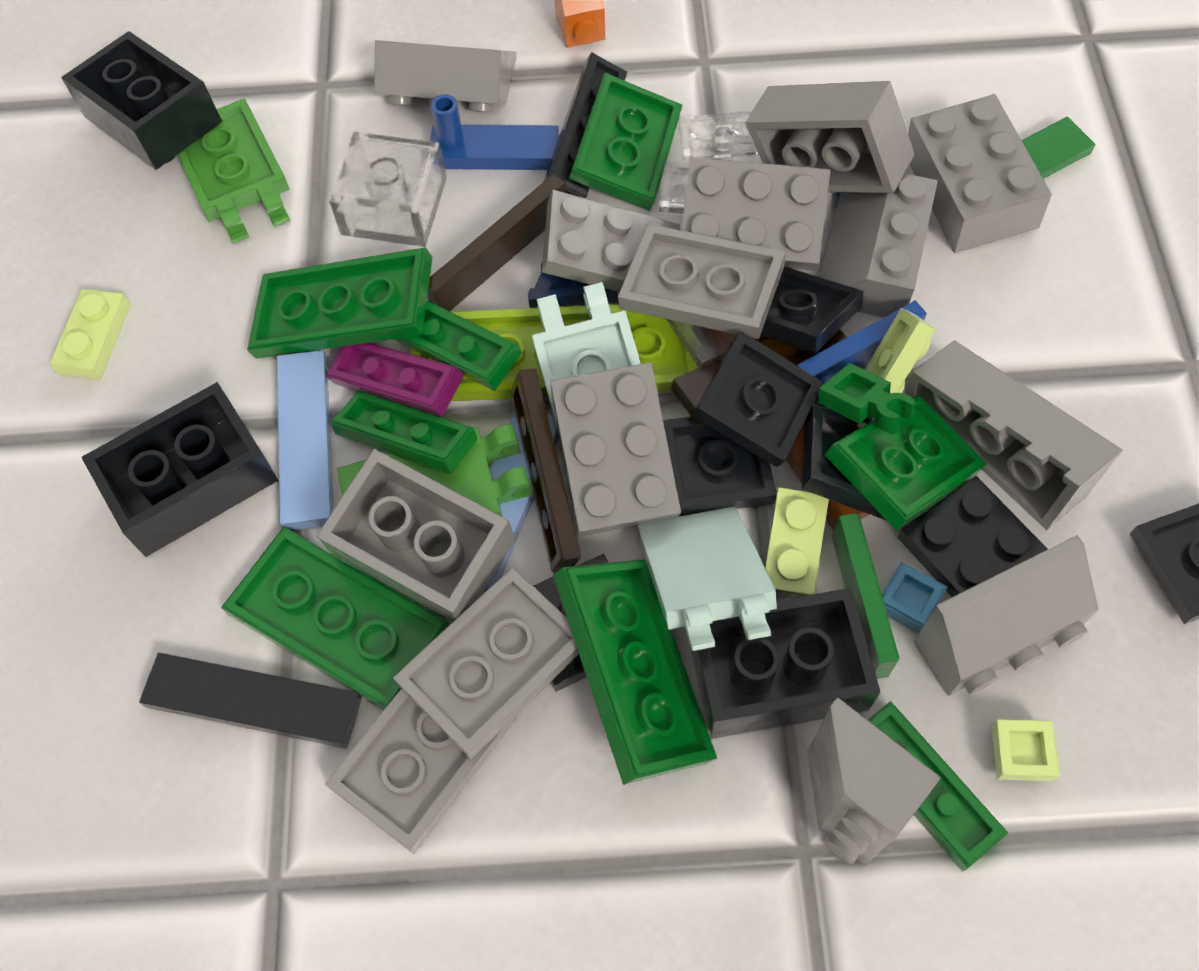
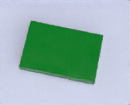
(626, 142)
(906, 469)

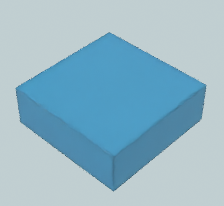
(911, 597)

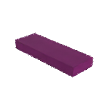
(396, 376)

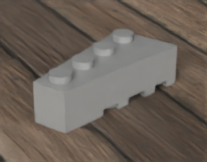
(1027, 442)

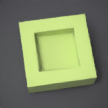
(1025, 750)

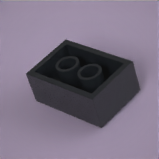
(142, 99)
(179, 470)
(793, 674)

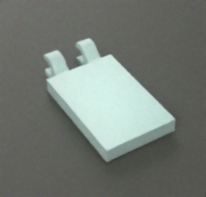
(584, 346)
(707, 573)

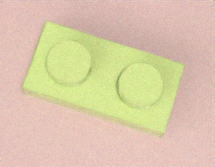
(90, 334)
(900, 349)
(796, 541)

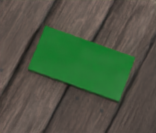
(341, 303)
(332, 616)
(634, 669)

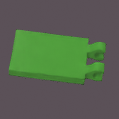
(235, 170)
(473, 474)

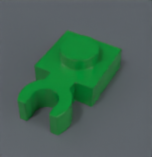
(862, 394)

